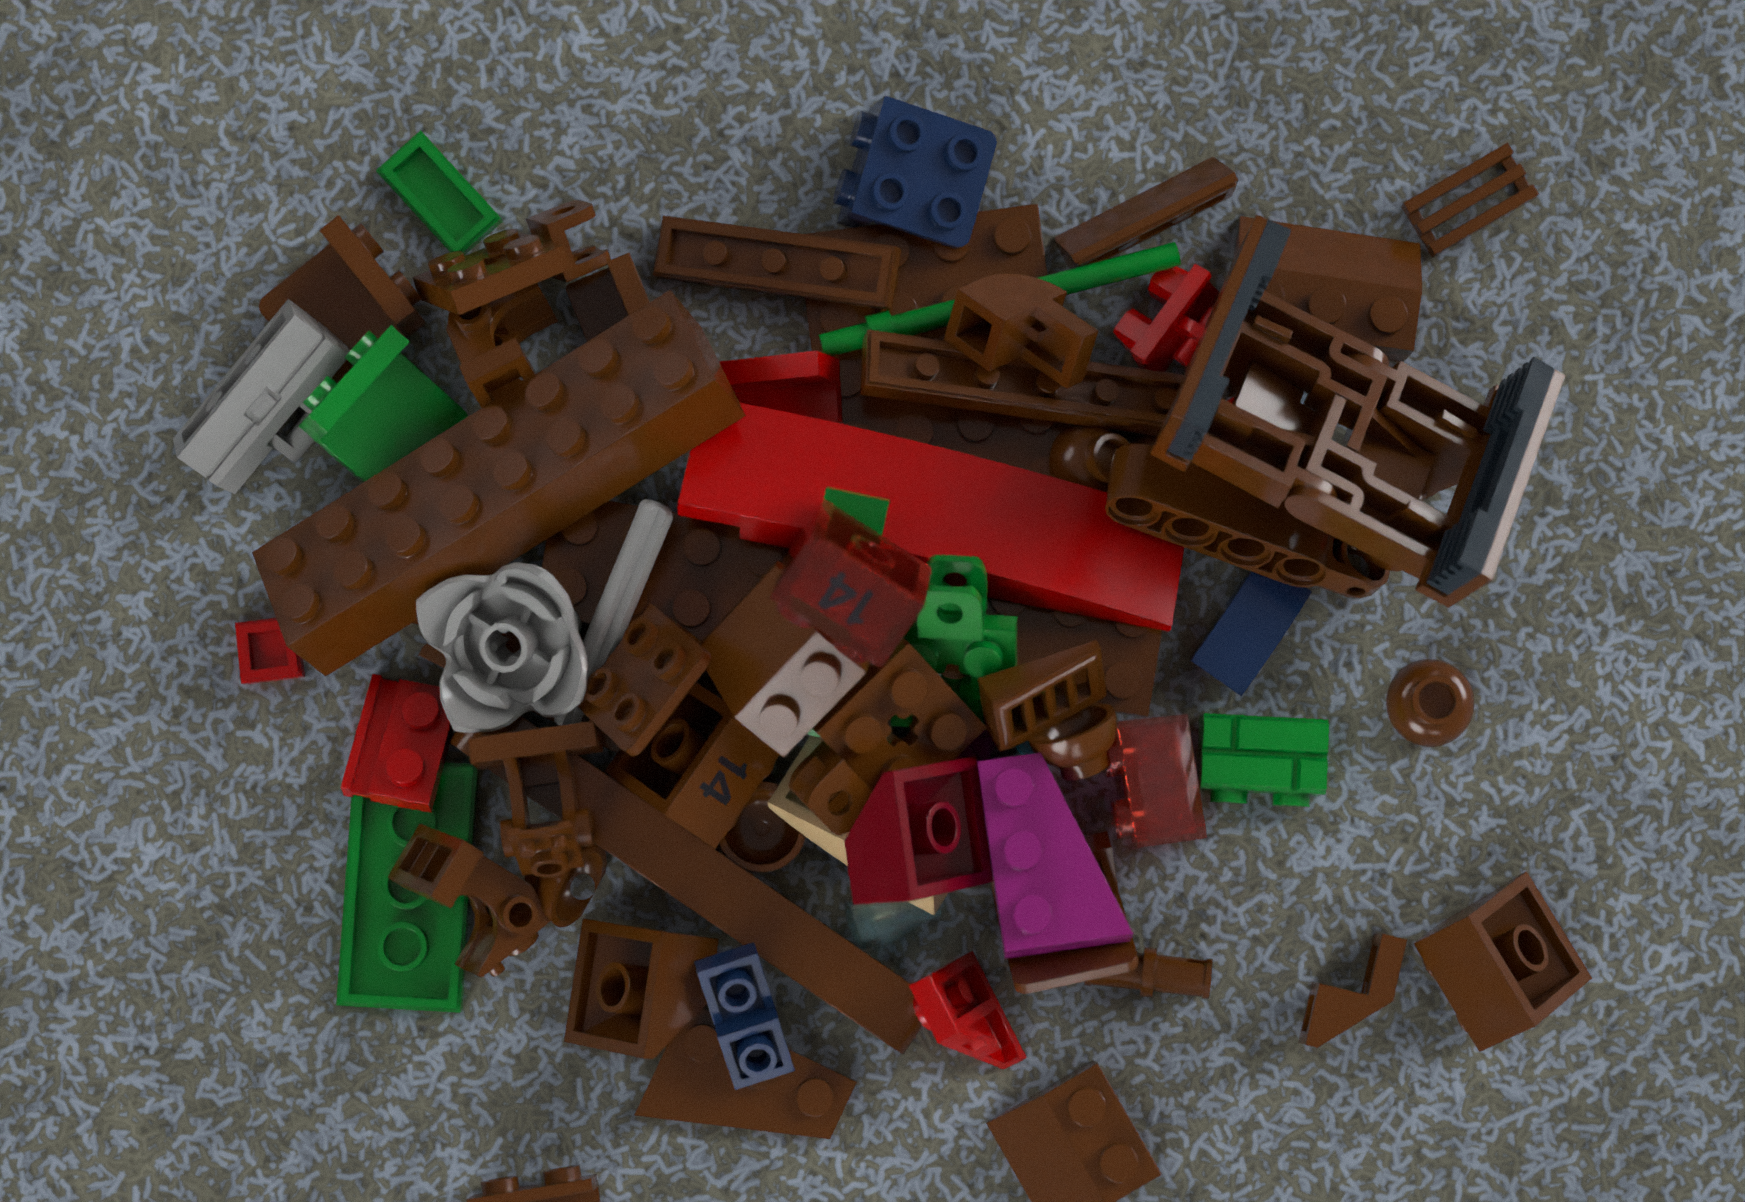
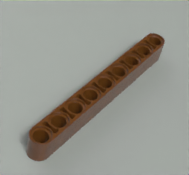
(733, 900)

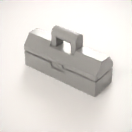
(257, 396)

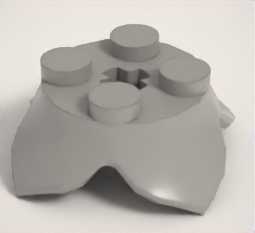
(482, 679)

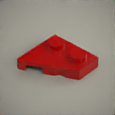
(966, 1013)

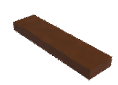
(777, 262)

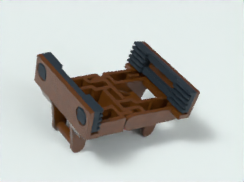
(1400, 440)

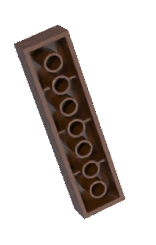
(497, 482)

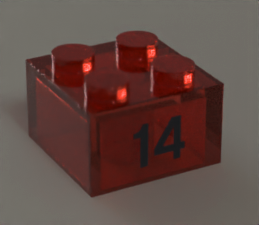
(851, 585)

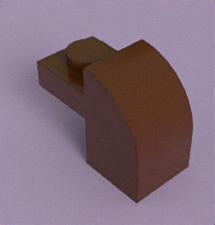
(1023, 318)

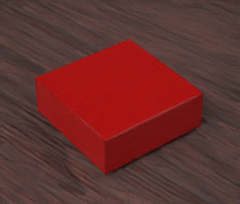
(264, 653)

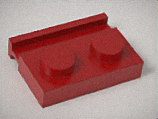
(399, 745)

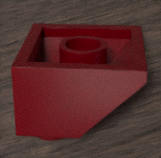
(920, 835)

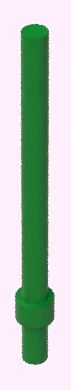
(1070, 280)

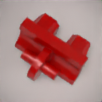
(1177, 326)

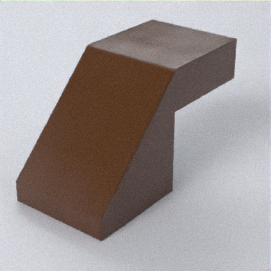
(1336, 1009)

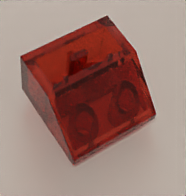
(1155, 783)

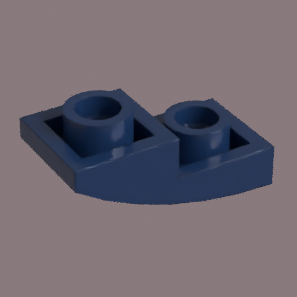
(1249, 630)
(744, 1016)

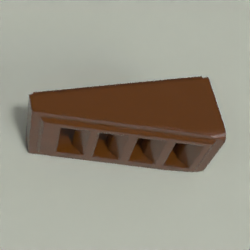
(1008, 701)

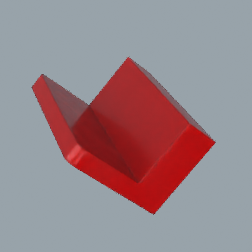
(790, 383)

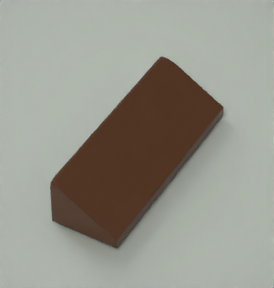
(1147, 214)

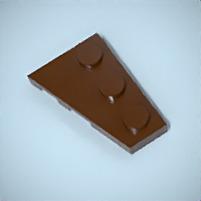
(697, 1088)

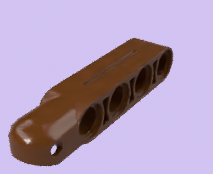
(1230, 524)

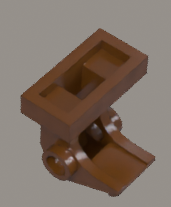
(504, 324)
(536, 760)
(449, 867)

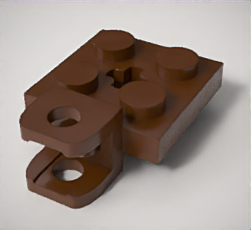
(511, 261)
(854, 749)

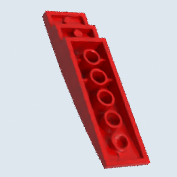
(1034, 532)

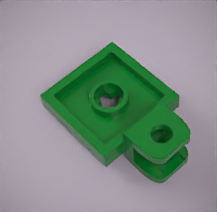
(959, 632)

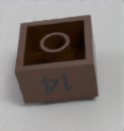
(698, 766)

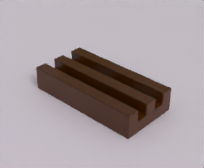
(1513, 174)

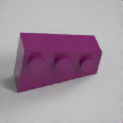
(1041, 865)

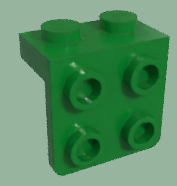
(378, 407)

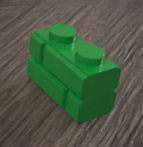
(1262, 756)

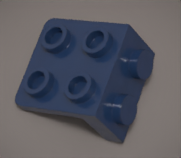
(915, 172)

